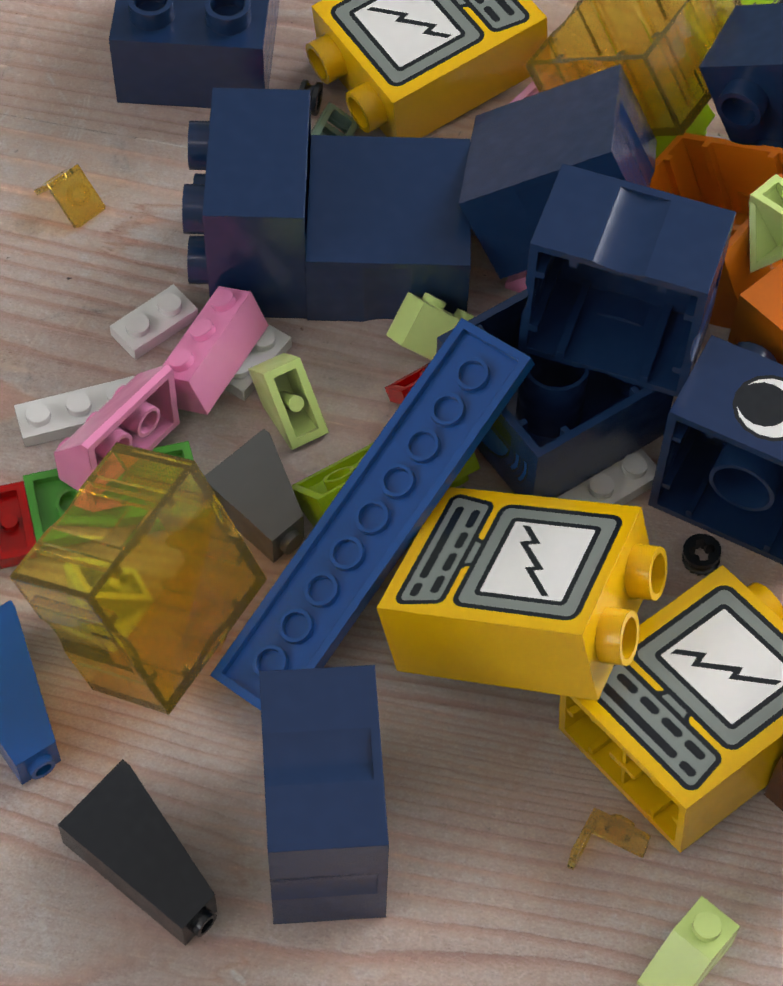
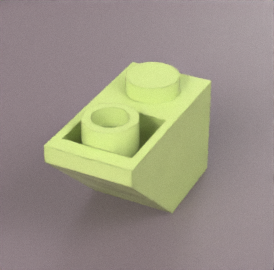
(421, 322)

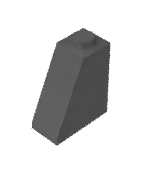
(259, 497)

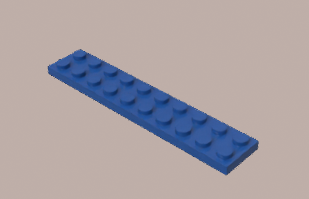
(377, 510)

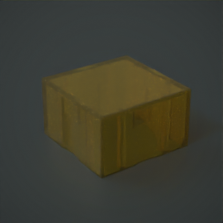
(654, 43)
(141, 576)

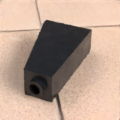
(136, 850)

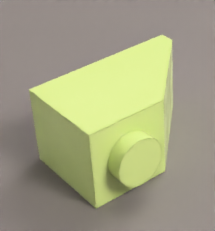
(289, 399)
(691, 948)

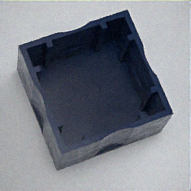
(521, 148)
(385, 225)
(623, 279)
(324, 794)

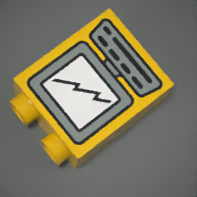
(422, 60)
(522, 592)
(696, 710)

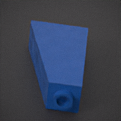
(25, 728)

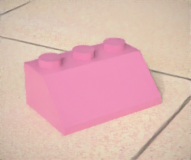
(215, 348)
(135, 416)

